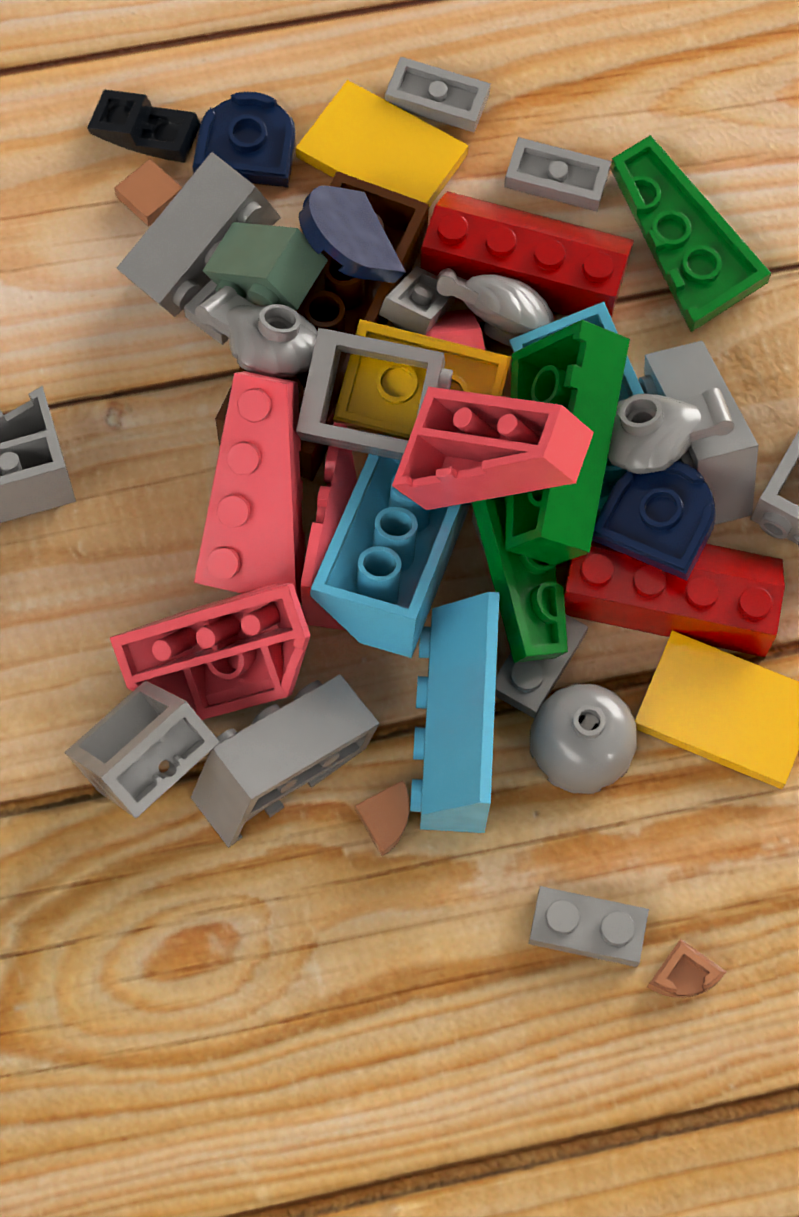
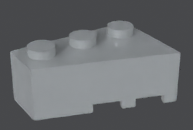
(185, 235)
(31, 461)
(724, 461)
(281, 754)

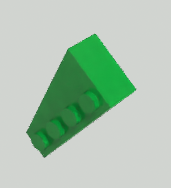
(583, 373)

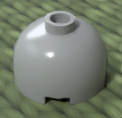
(583, 738)

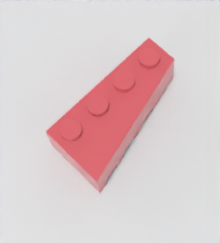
(256, 495)

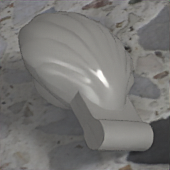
(500, 301)
(261, 338)
(658, 430)

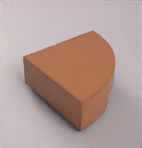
(386, 816)
(686, 973)

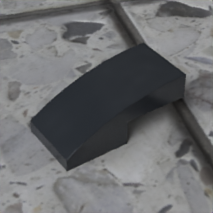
(137, 126)

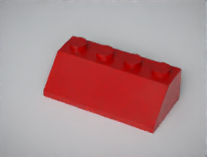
(558, 259)
(725, 603)

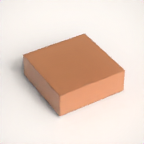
(147, 191)

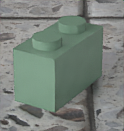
(265, 264)

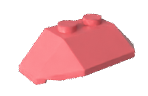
(221, 652)

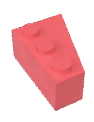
(488, 448)

